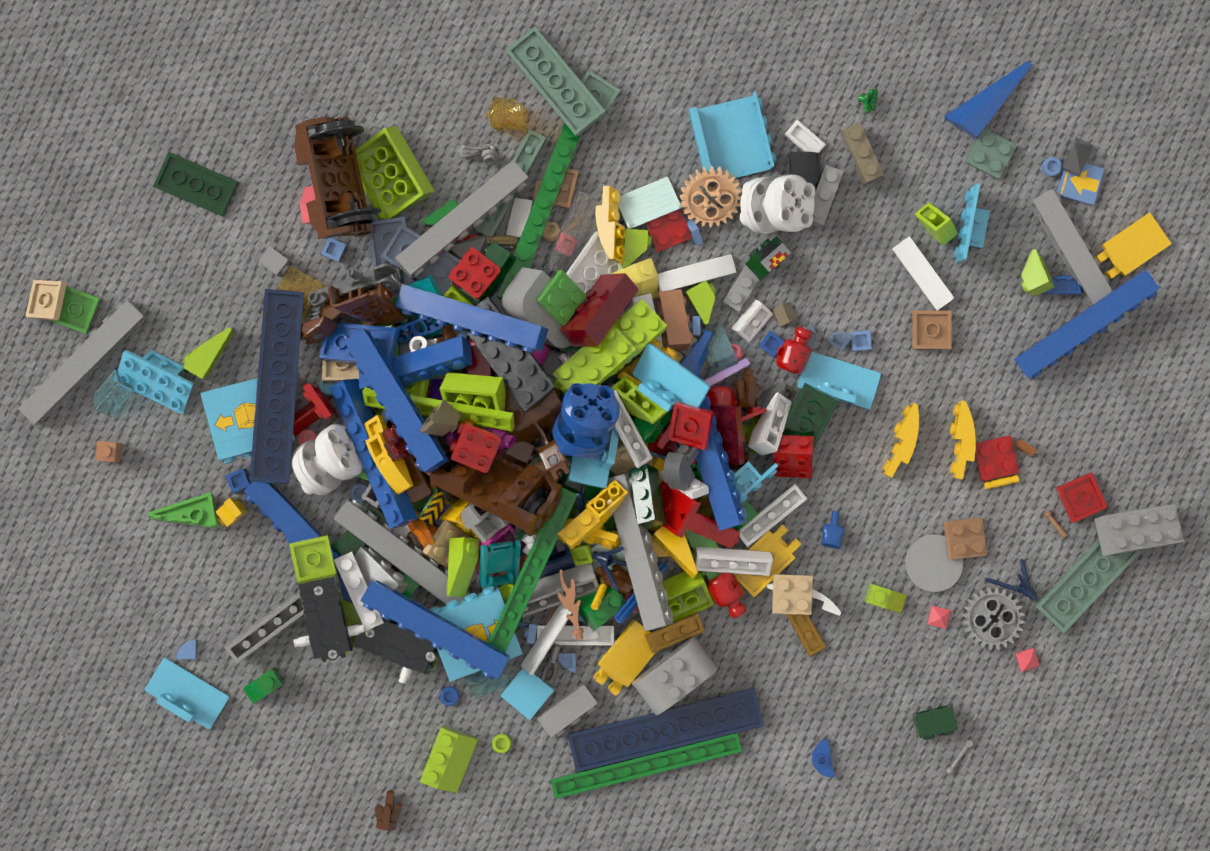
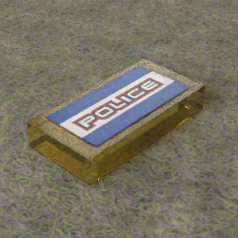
(507, 243)

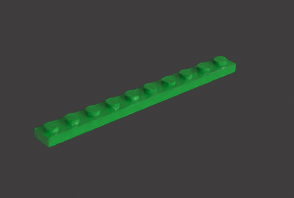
(543, 204)
(531, 573)
(645, 765)

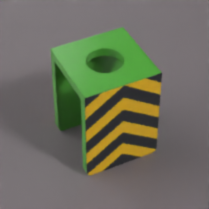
(432, 508)

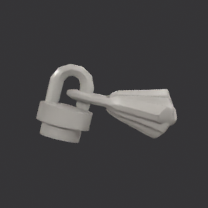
(489, 156)

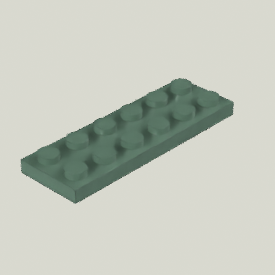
(555, 81)
(1082, 585)

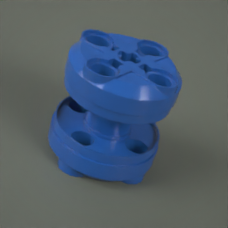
(586, 420)

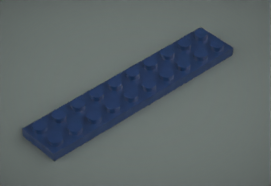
(276, 386)
(665, 731)

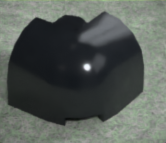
(805, 165)

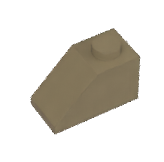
(441, 420)

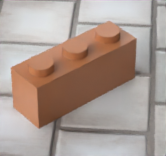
(672, 311)

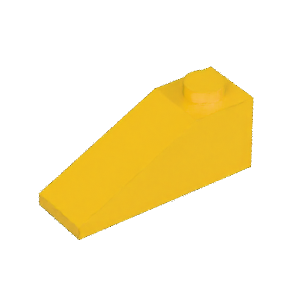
(677, 549)

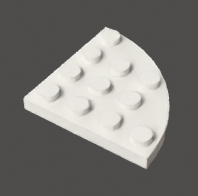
(591, 264)

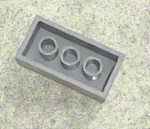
(1139, 530)

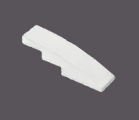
(696, 273)

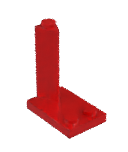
(313, 411)
(682, 515)

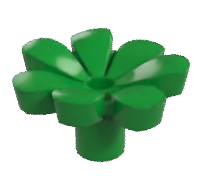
(869, 100)

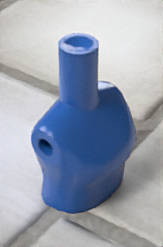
(832, 532)

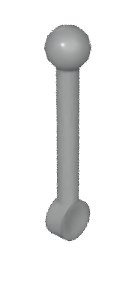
(968, 743)

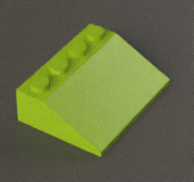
(391, 174)

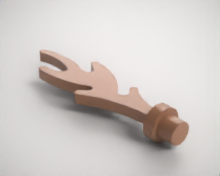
(568, 603)

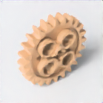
(724, 185)

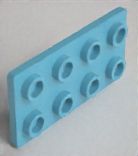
(974, 225)
(156, 379)
(667, 380)
(841, 380)
(595, 470)
(749, 479)
(186, 694)

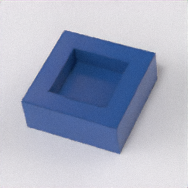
(771, 343)
(238, 480)

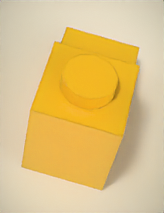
(231, 512)

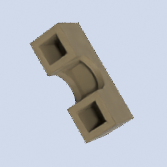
(865, 159)

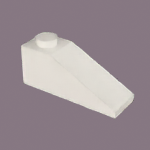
(769, 429)

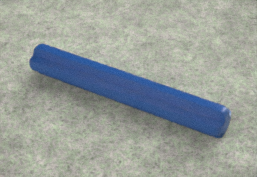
(631, 603)

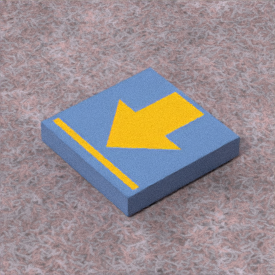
(1081, 188)

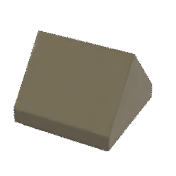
(784, 314)

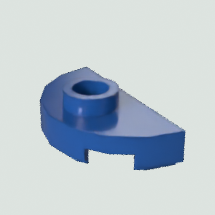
(1064, 286)
(822, 758)

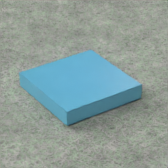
(527, 693)

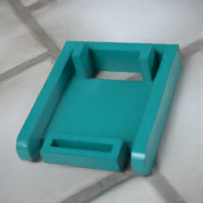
(499, 558)

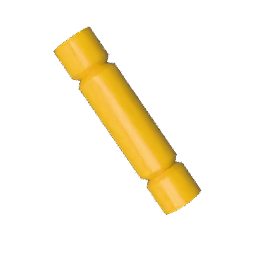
(1001, 482)
(599, 596)

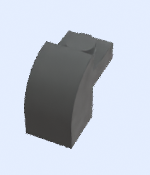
(678, 469)

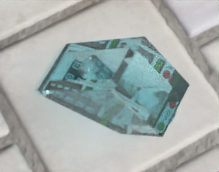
(721, 351)

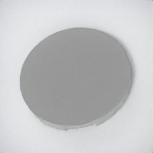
(929, 564)

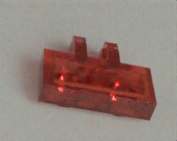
(395, 445)

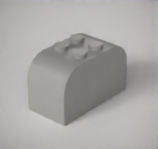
(521, 303)
(675, 675)

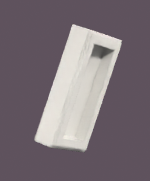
(804, 138)

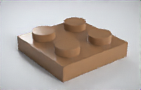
(931, 329)
(965, 538)

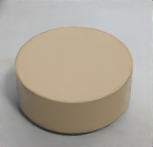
(551, 231)

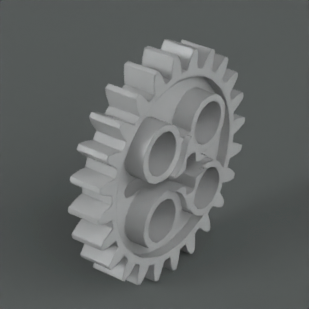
(979, 607)

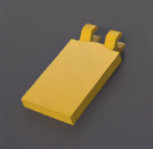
(1133, 246)
(781, 556)
(625, 658)

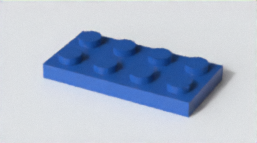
(335, 348)

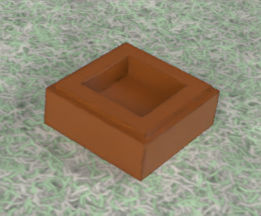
(1025, 447)

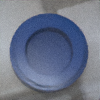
(449, 696)

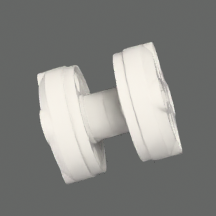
(777, 204)
(326, 461)

